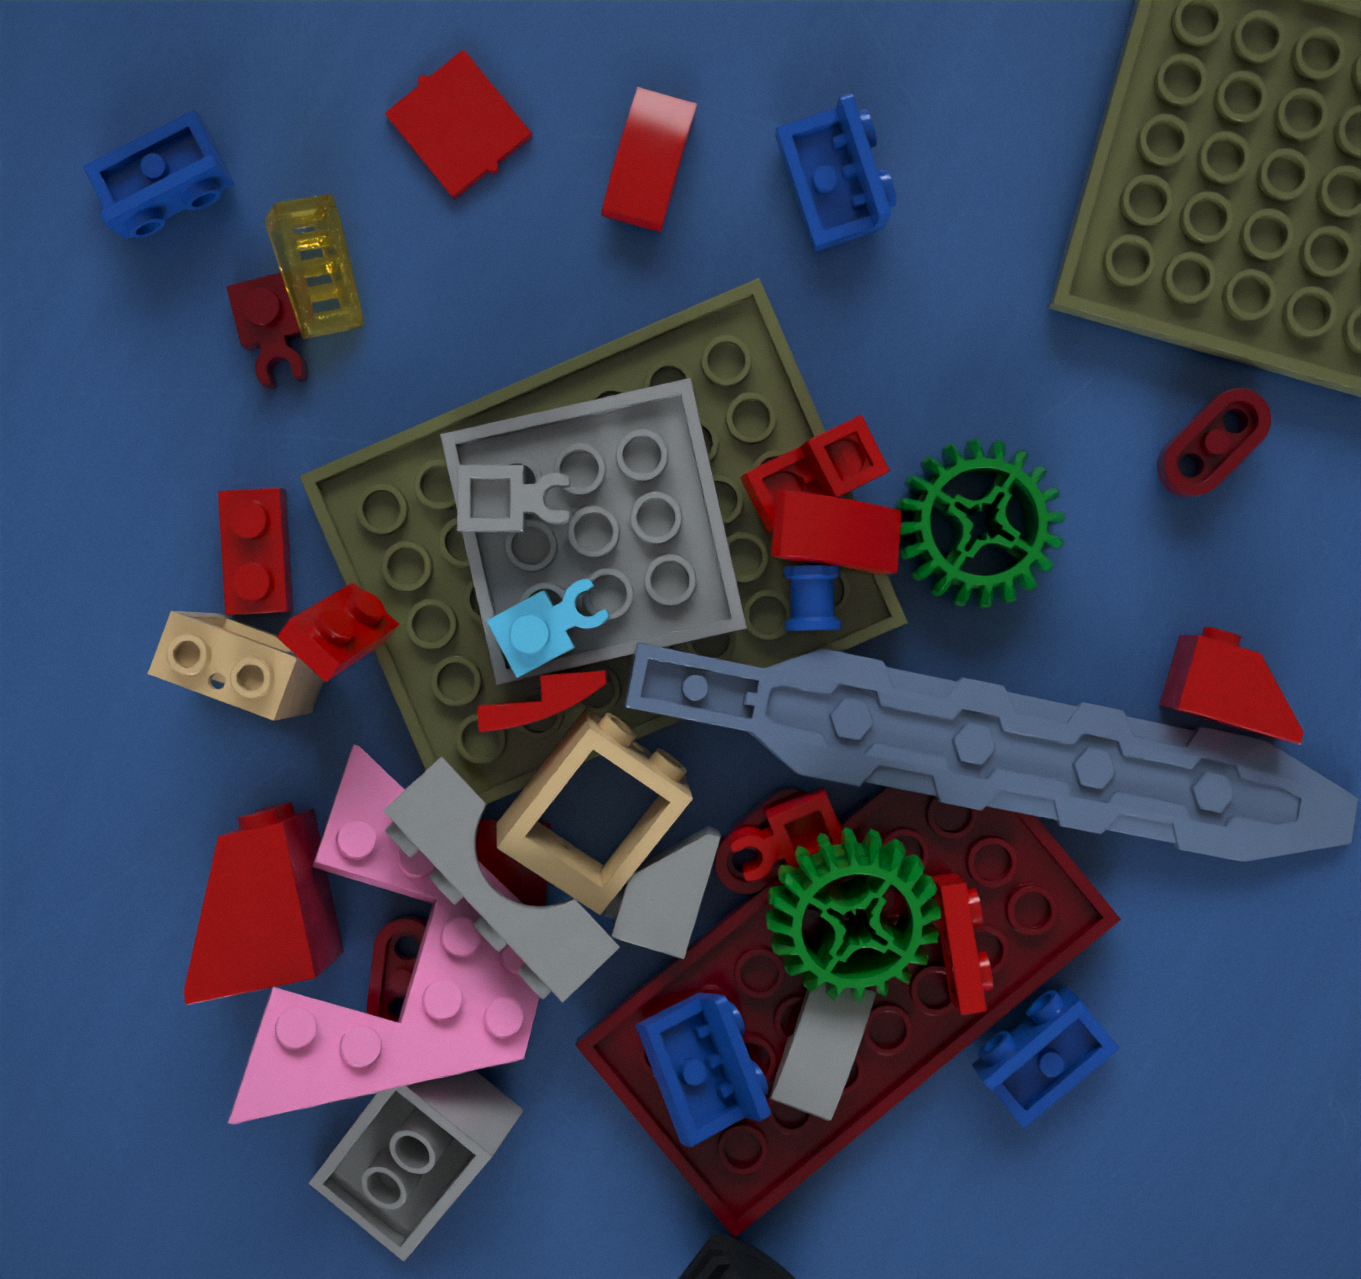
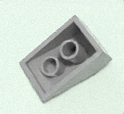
(415, 1155)

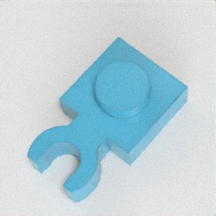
(538, 630)

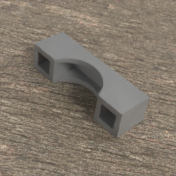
(555, 940)

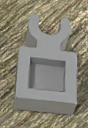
(498, 498)

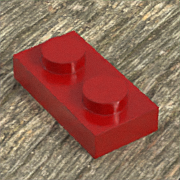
(255, 551)
(338, 630)
(965, 968)

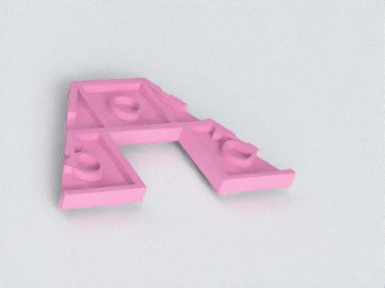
(460, 1007)

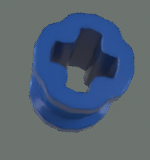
(812, 597)

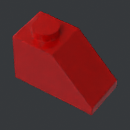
(1228, 686)

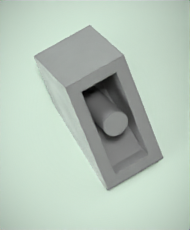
(665, 895)

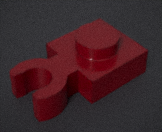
(269, 323)

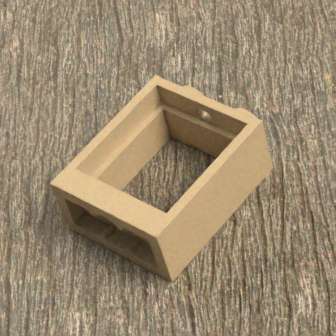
(249, 661)
(560, 861)

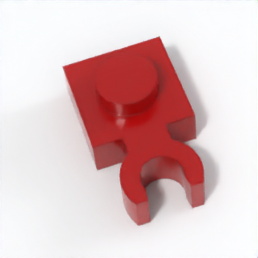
(792, 825)

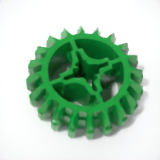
(951, 508)
(834, 956)

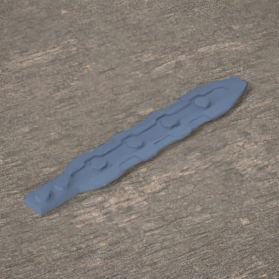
(1007, 751)

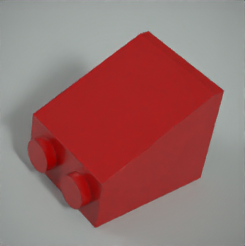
(264, 908)

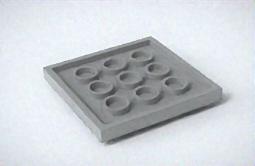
(638, 525)

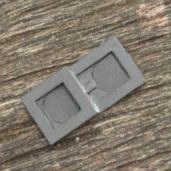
(821, 1051)

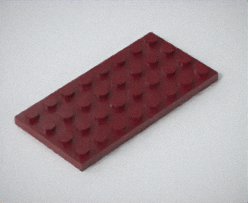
(1035, 922)

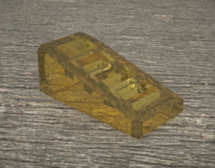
(329, 235)

